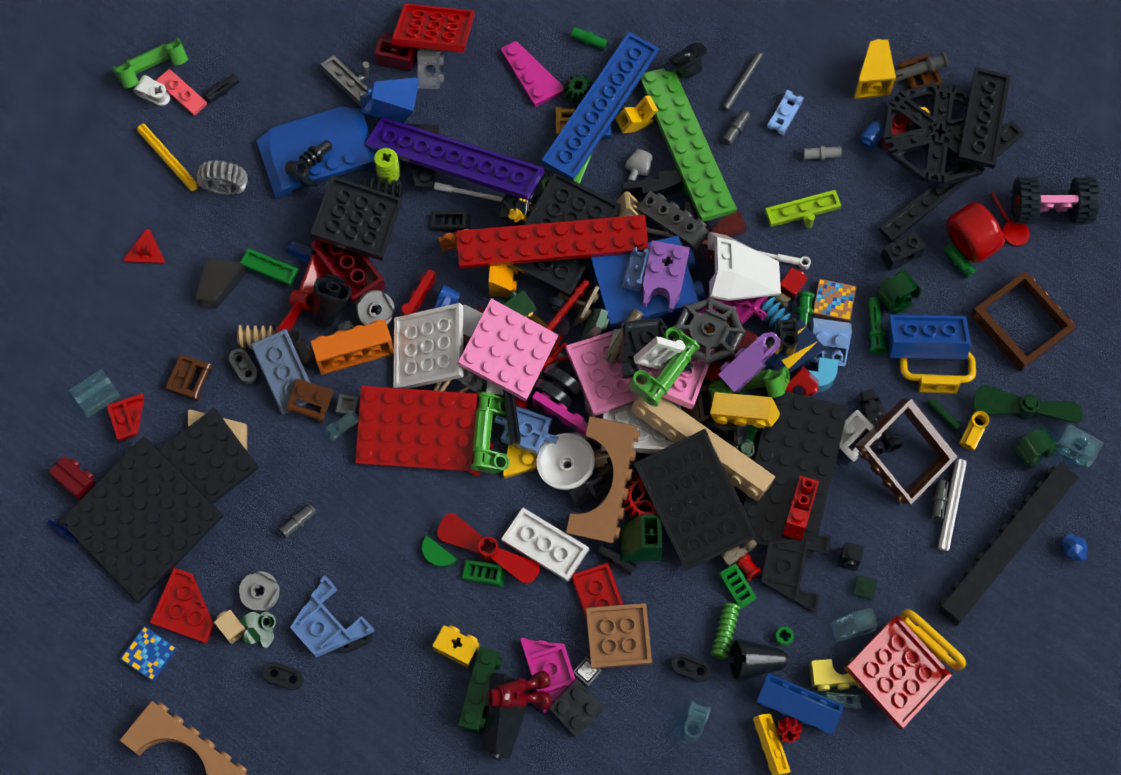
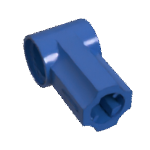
(446, 296)

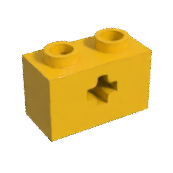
(462, 655)

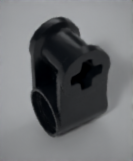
(788, 332)

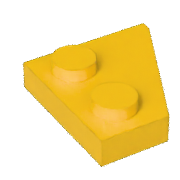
(519, 461)

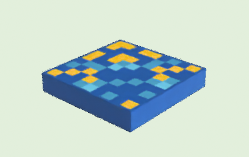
(148, 653)

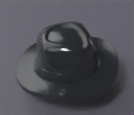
(687, 61)

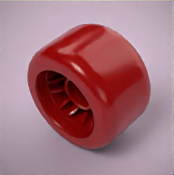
(975, 232)

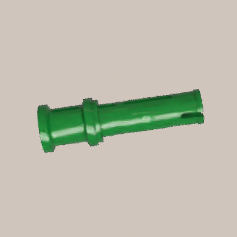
(805, 307)
(876, 333)

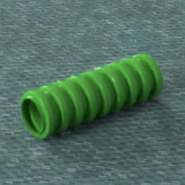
(725, 630)

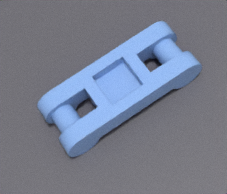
(785, 112)

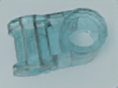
(696, 718)

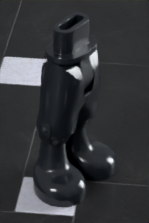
(874, 412)

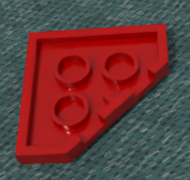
(183, 608)

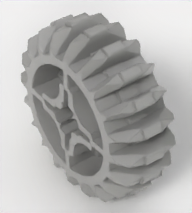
(222, 177)

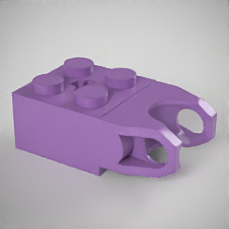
(665, 279)
(748, 362)

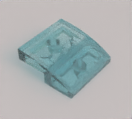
(95, 393)

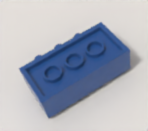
(928, 336)

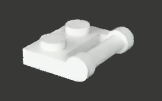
(658, 352)
(853, 428)

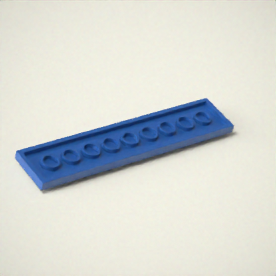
(600, 106)

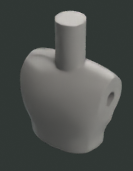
(639, 164)

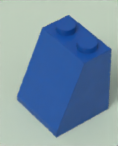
(390, 99)

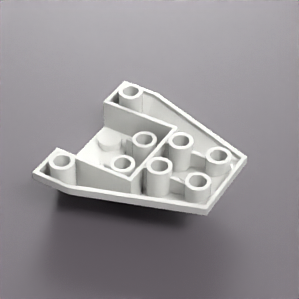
(741, 270)

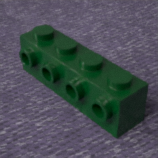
(476, 700)

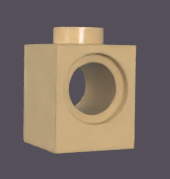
(230, 626)

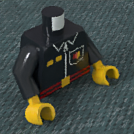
(516, 209)

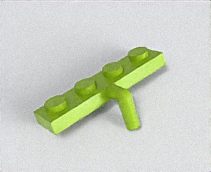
(803, 209)

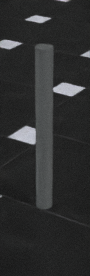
(742, 81)

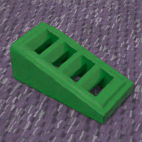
(738, 576)
(500, 577)

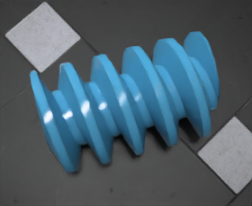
(773, 313)

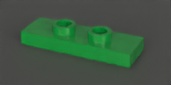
(269, 267)

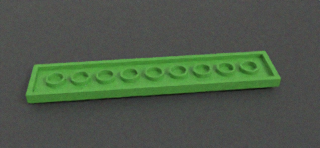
(688, 145)

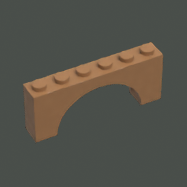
(619, 442)
(158, 726)

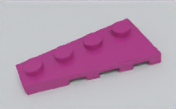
(552, 409)

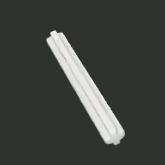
(951, 508)

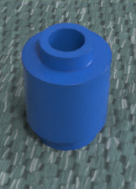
(871, 135)

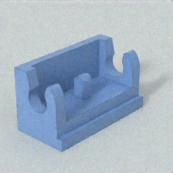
(636, 270)

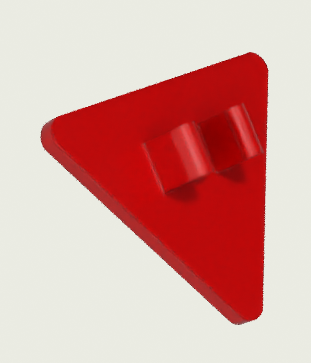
(145, 250)

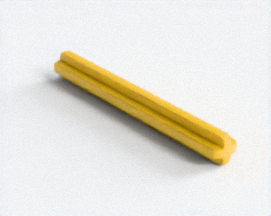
(167, 157)

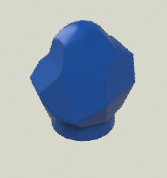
(1074, 547)

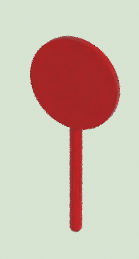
(1013, 233)

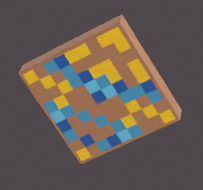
(834, 300)

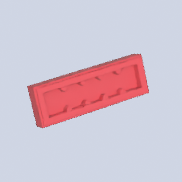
(182, 92)

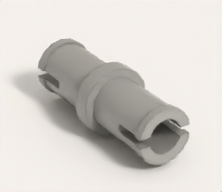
(822, 153)

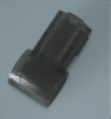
(302, 348)

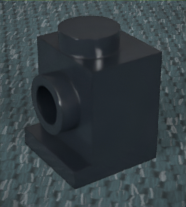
(851, 556)

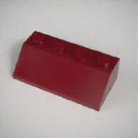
(351, 267)

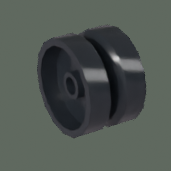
(557, 385)

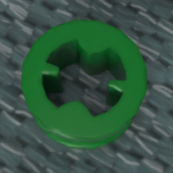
(780, 641)

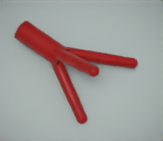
(552, 357)

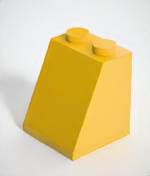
(877, 71)

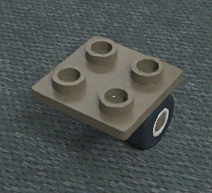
(555, 303)

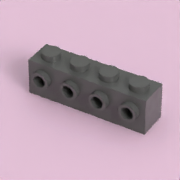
(673, 220)

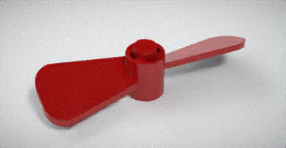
(304, 297)
(459, 534)

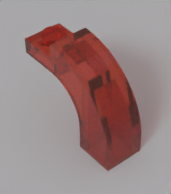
(731, 226)

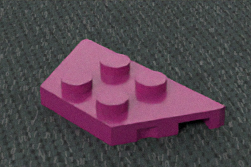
(553, 660)

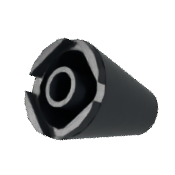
(329, 299)
(755, 659)

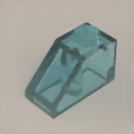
(854, 624)

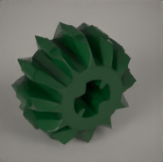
(571, 88)

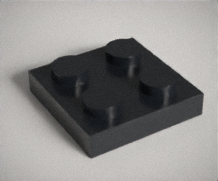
(576, 708)

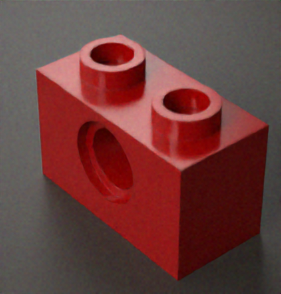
(806, 380)

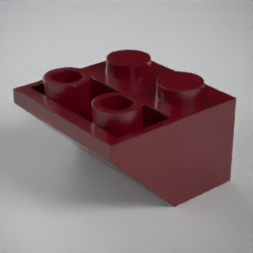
(393, 55)

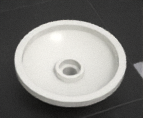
(554, 457)

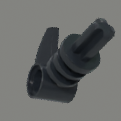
(306, 162)

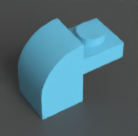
(825, 372)

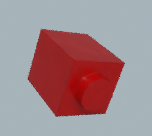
(793, 283)

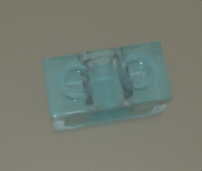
(1088, 443)

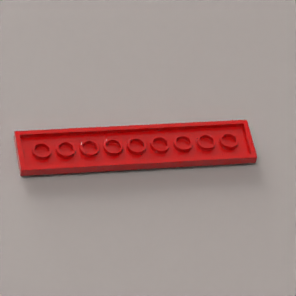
(551, 241)

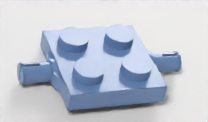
(532, 430)

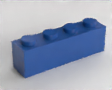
(800, 703)

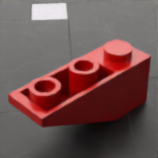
(801, 508)

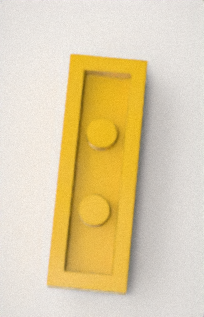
(771, 744)

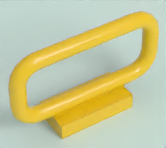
(939, 383)
(933, 640)

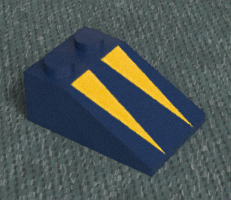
(807, 350)

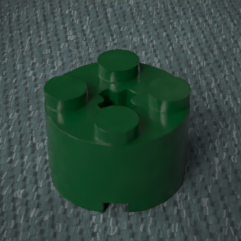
(899, 292)
(1034, 447)

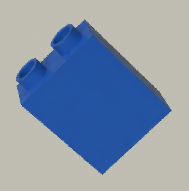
(609, 274)

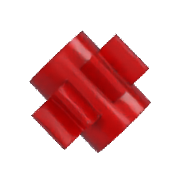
(789, 730)

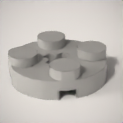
(376, 298)
(262, 602)

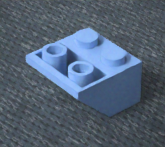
(834, 337)

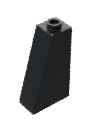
(502, 723)

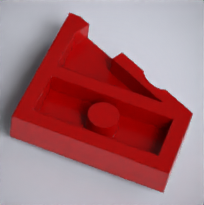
(126, 416)

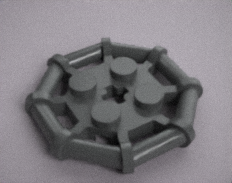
(720, 327)

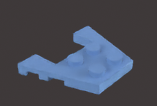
(320, 629)

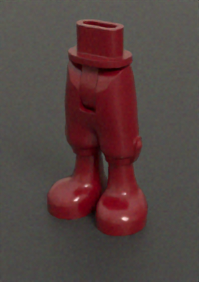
(513, 695)

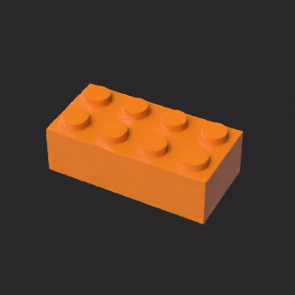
(352, 346)

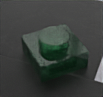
(864, 587)

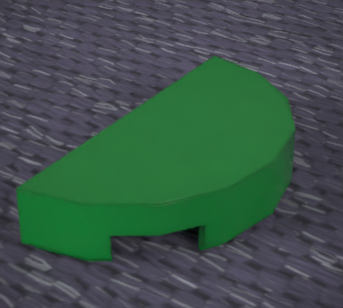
(436, 554)

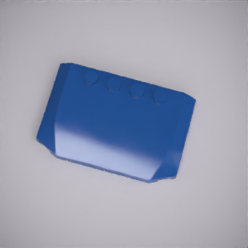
(341, 126)

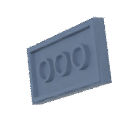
(280, 366)

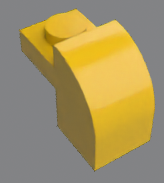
(636, 118)

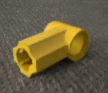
(973, 431)

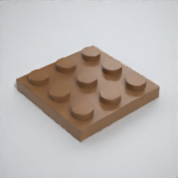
(618, 636)

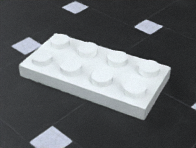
(545, 544)

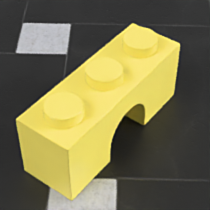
(824, 676)

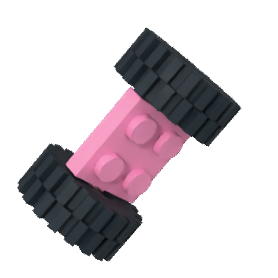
(1081, 201)

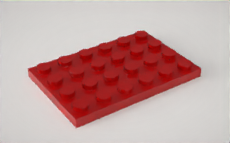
(416, 428)

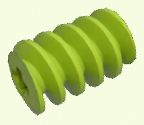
(387, 164)

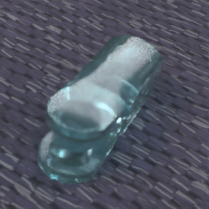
(343, 424)
(842, 699)

